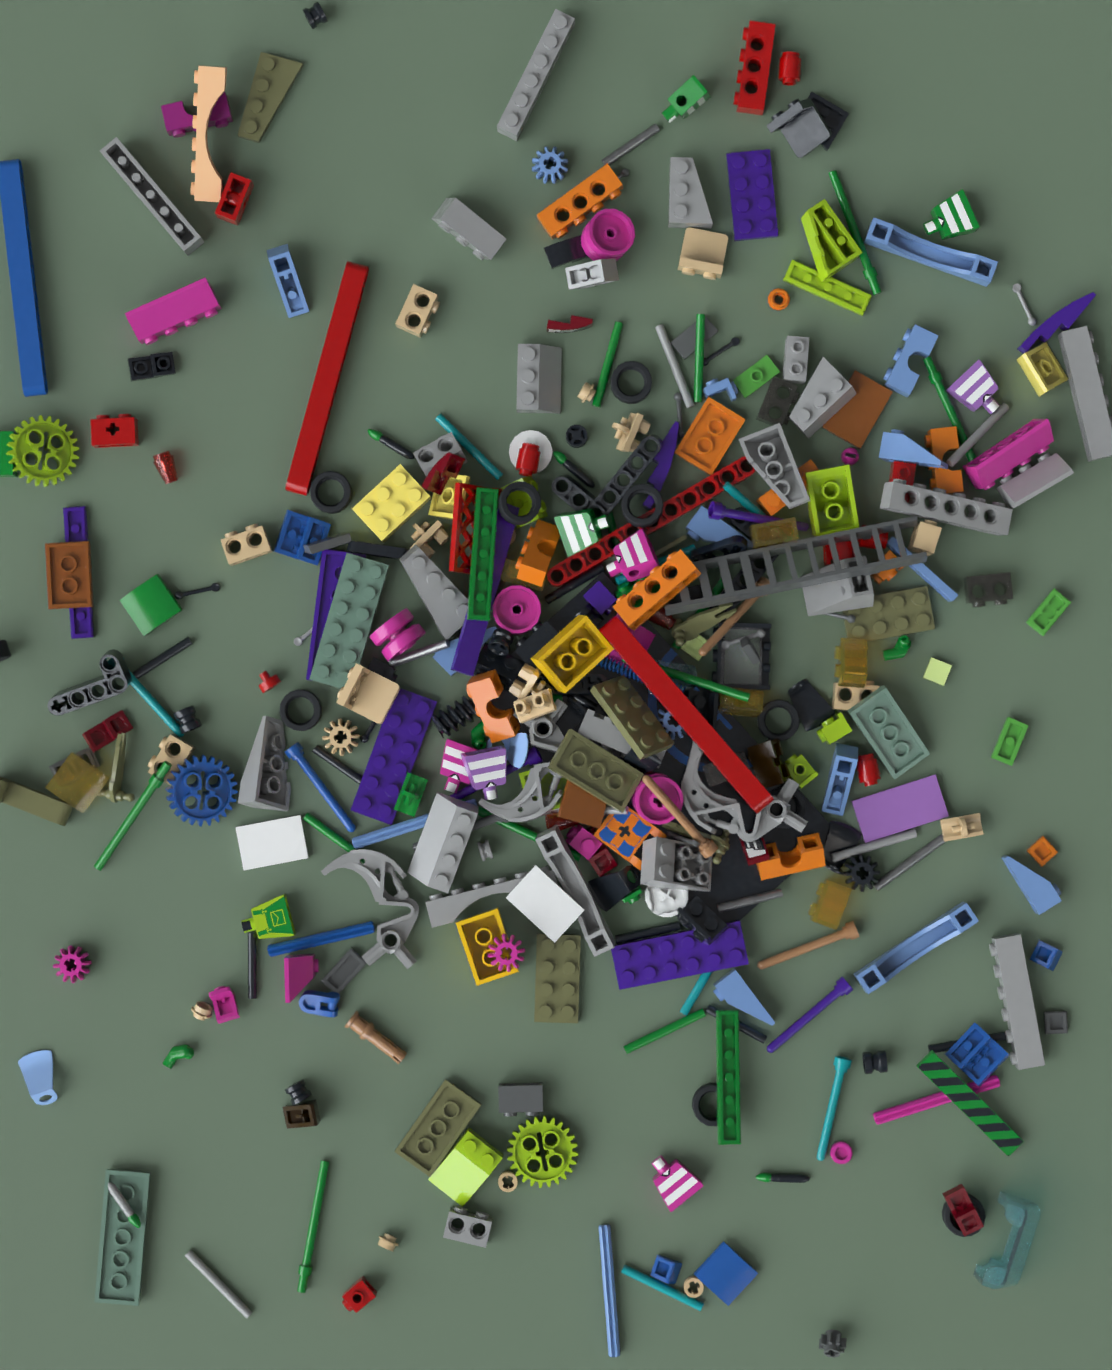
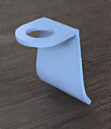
(516, 749)
(38, 1075)

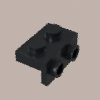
(506, 666)

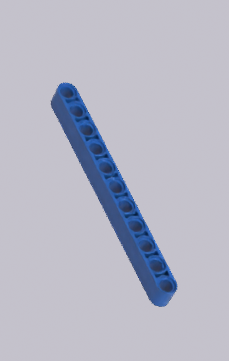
(22, 278)

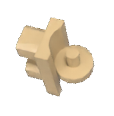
(627, 431)
(435, 532)
(531, 675)
(534, 706)
(961, 827)

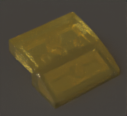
(77, 782)

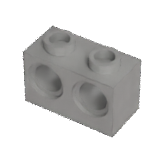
(592, 274)
(795, 359)
(430, 454)
(466, 1233)

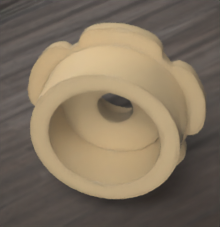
(586, 392)
(202, 1010)
(388, 1242)

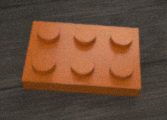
(709, 436)

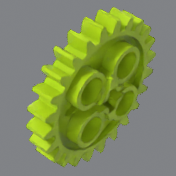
(23, 446)
(562, 1148)

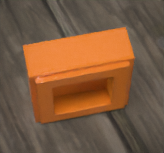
(1042, 851)

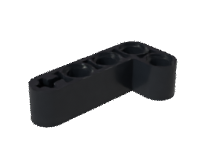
(88, 688)

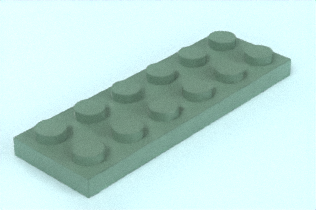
(349, 620)
(120, 1241)

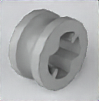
(485, 850)

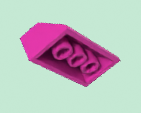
(173, 311)
(1009, 453)

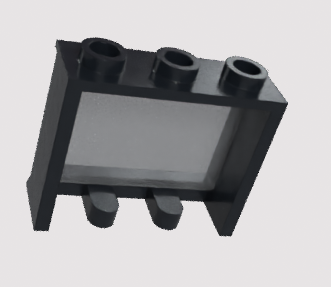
(733, 664)

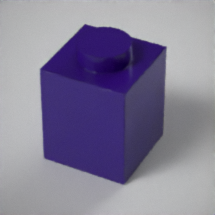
(600, 599)

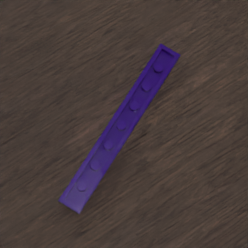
(474, 630)

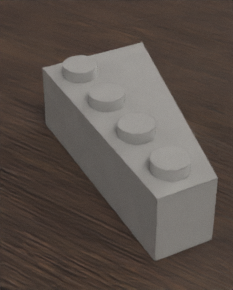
(439, 594)
(603, 731)

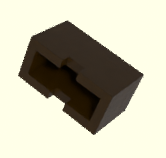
(768, 763)

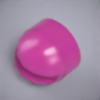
(848, 460)

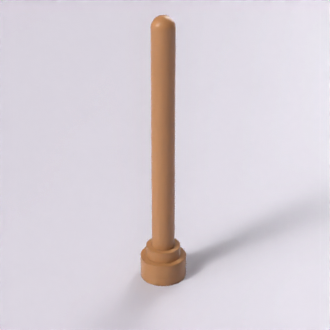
(727, 625)
(706, 847)
(849, 931)

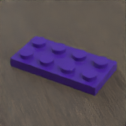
(752, 195)

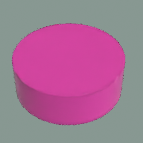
(841, 1152)

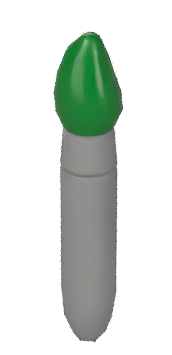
(124, 1205)

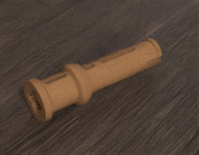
(368, 1032)

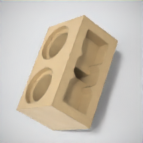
(412, 309)
(924, 537)
(247, 550)
(855, 695)
(165, 755)

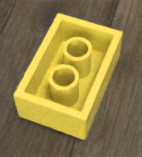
(391, 503)

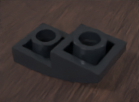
(565, 252)
(151, 366)

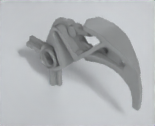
(535, 809)
(764, 819)
(399, 926)

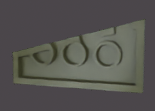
(269, 87)

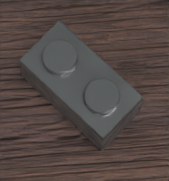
(520, 1098)

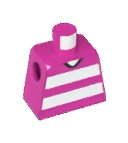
(634, 557)
(453, 766)
(674, 1182)

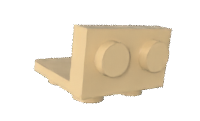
(703, 253)
(368, 693)

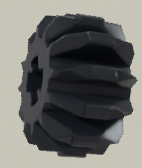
(865, 866)

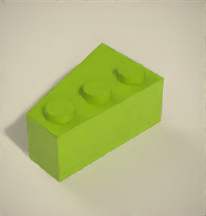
(828, 240)

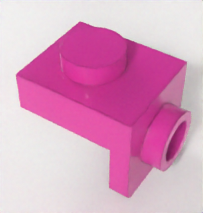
(583, 841)
(224, 1004)

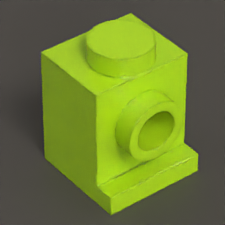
(833, 729)
(808, 774)

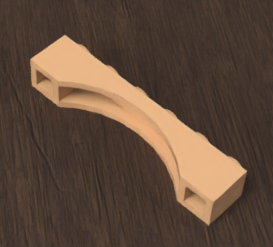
(211, 85)

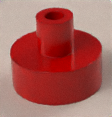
(268, 682)

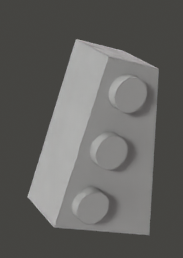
(686, 196)
(468, 228)
(821, 398)

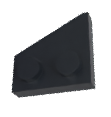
(831, 114)

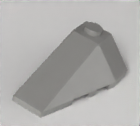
(774, 462)
(265, 778)

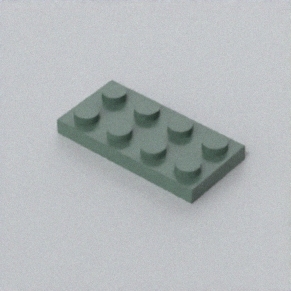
(888, 732)

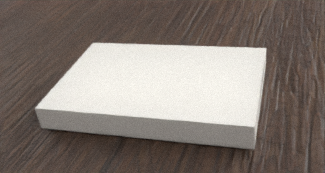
(272, 842)
(545, 903)

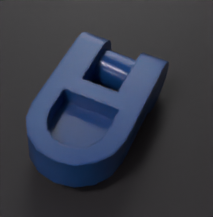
(312, 1001)

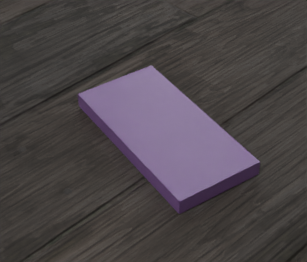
(900, 808)

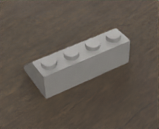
(443, 842)

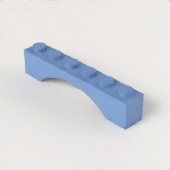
(952, 261)
(909, 950)

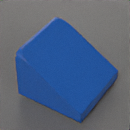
(1046, 955)
(666, 1269)

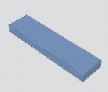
(925, 573)

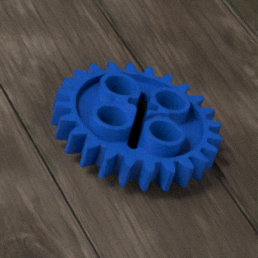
(181, 790)

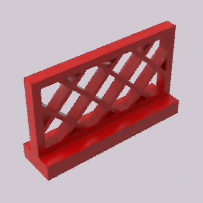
(460, 527)

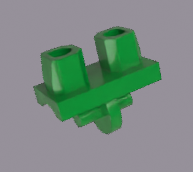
(411, 794)

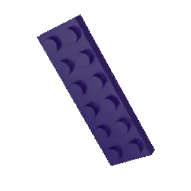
(329, 574)
(393, 756)
(677, 956)

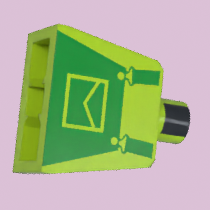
(271, 919)

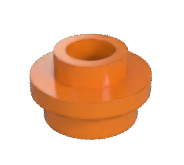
(783, 294)

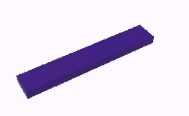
(76, 530)

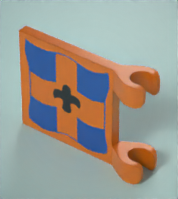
(626, 833)

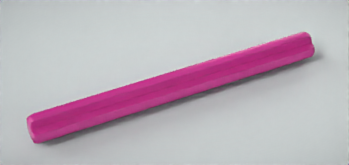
(928, 1102)

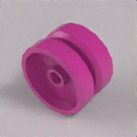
(608, 235)
(513, 597)
(396, 632)
(652, 810)

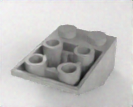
(840, 594)
(674, 865)

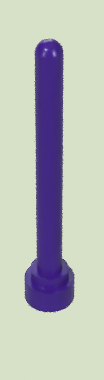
(718, 510)
(533, 757)
(841, 988)

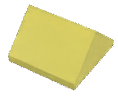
(1042, 369)
(443, 504)

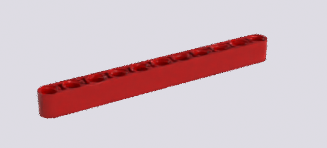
(327, 378)
(621, 533)
(686, 714)

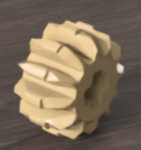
(336, 731)

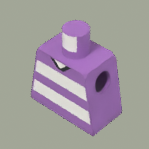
(975, 389)
(486, 769)

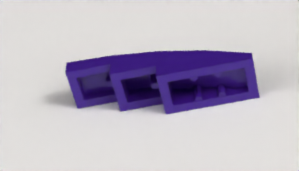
(1063, 319)
(664, 461)

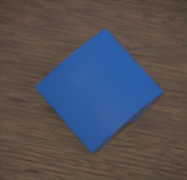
(298, 531)
(977, 1054)
(725, 1273)

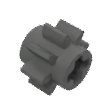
(832, 1343)

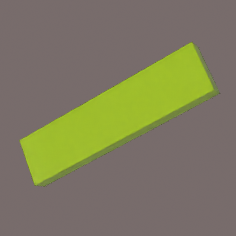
(830, 290)

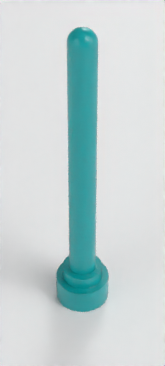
(153, 703)
(841, 1065)

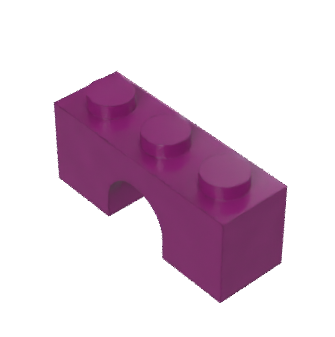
(179, 121)

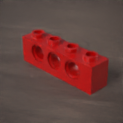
(763, 34)

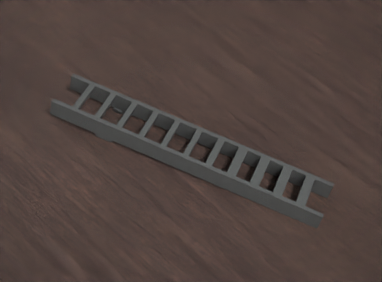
(795, 583)

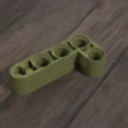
(34, 802)

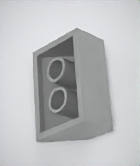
(539, 379)
(1033, 480)

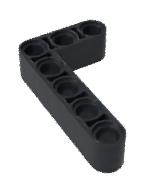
(613, 485)
(757, 572)

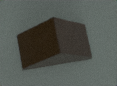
(302, 1114)

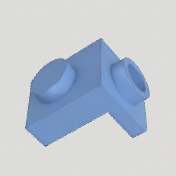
(715, 387)

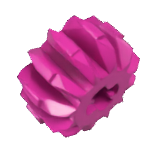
(498, 951)
(65, 966)

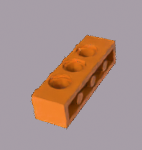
(603, 177)
(668, 589)

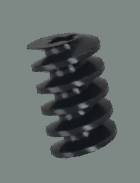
(455, 716)

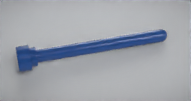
(296, 753)

